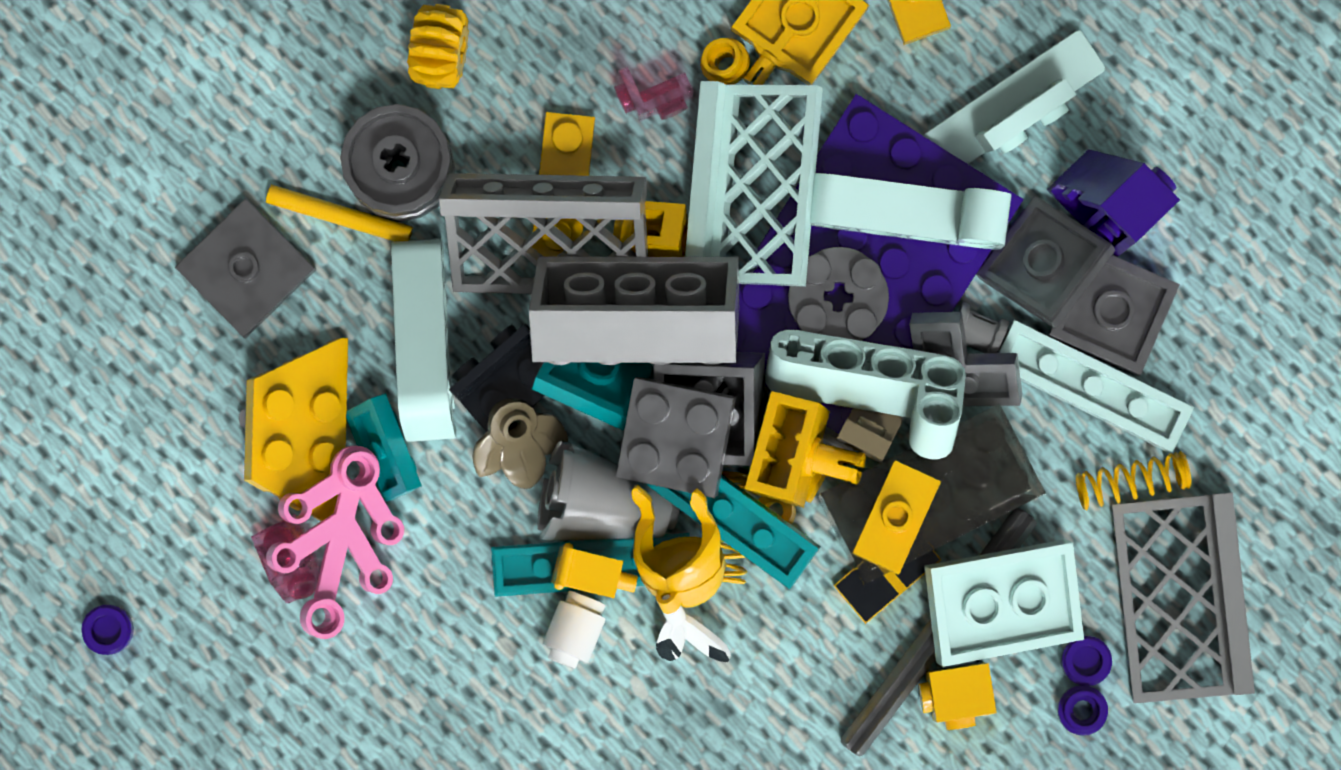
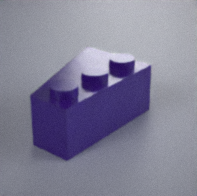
(1115, 196)

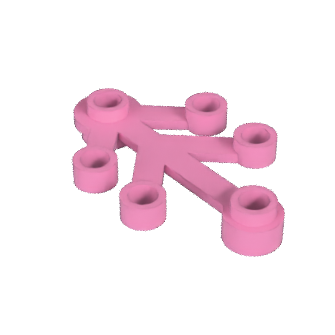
(339, 532)

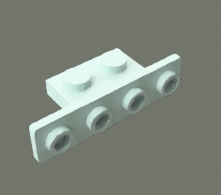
(1019, 101)

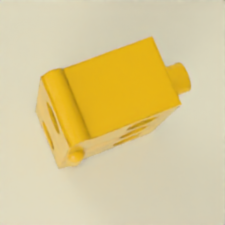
(590, 573)

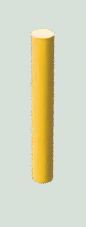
(338, 214)

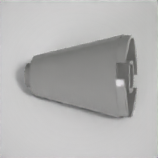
(591, 503)

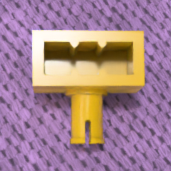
(794, 450)

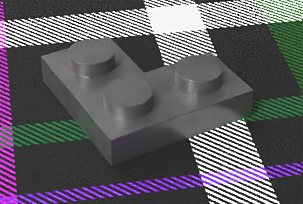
(989, 376)

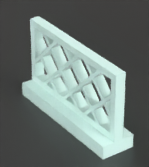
(715, 173)

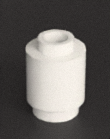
(574, 629)

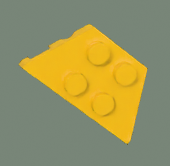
(297, 423)

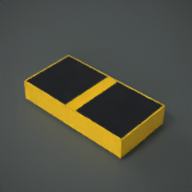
(876, 595)

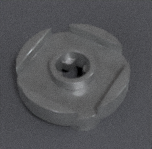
(860, 277)

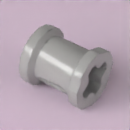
(982, 332)

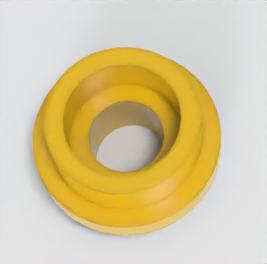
(720, 49)

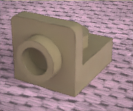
(869, 432)

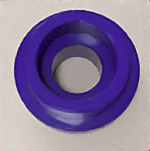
(1098, 714)

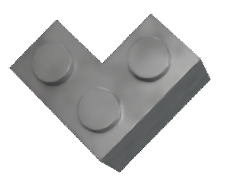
(739, 379)

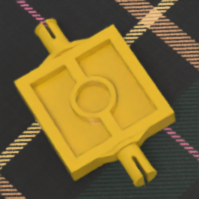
(796, 34)

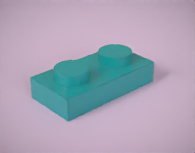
(377, 429)

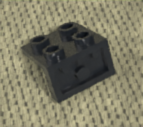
(499, 376)

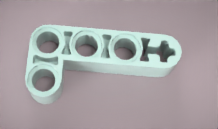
(911, 211)
(422, 340)
(873, 379)

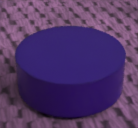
(107, 629)
(1086, 661)

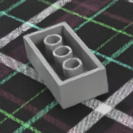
(635, 310)

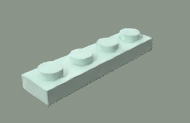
(1097, 388)

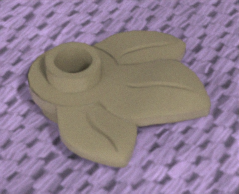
(518, 450)

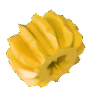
(438, 46)

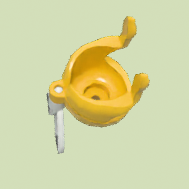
(681, 576)

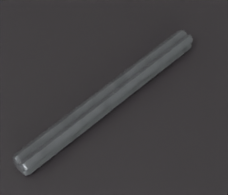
(921, 653)

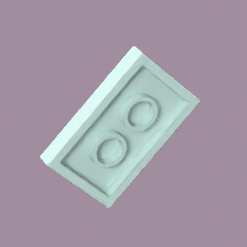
(1004, 602)

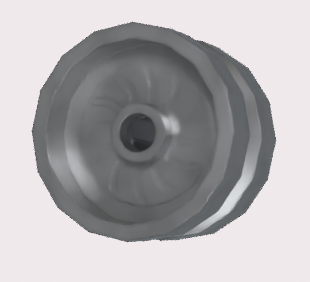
(380, 139)

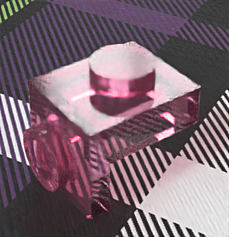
(663, 99)
(292, 585)

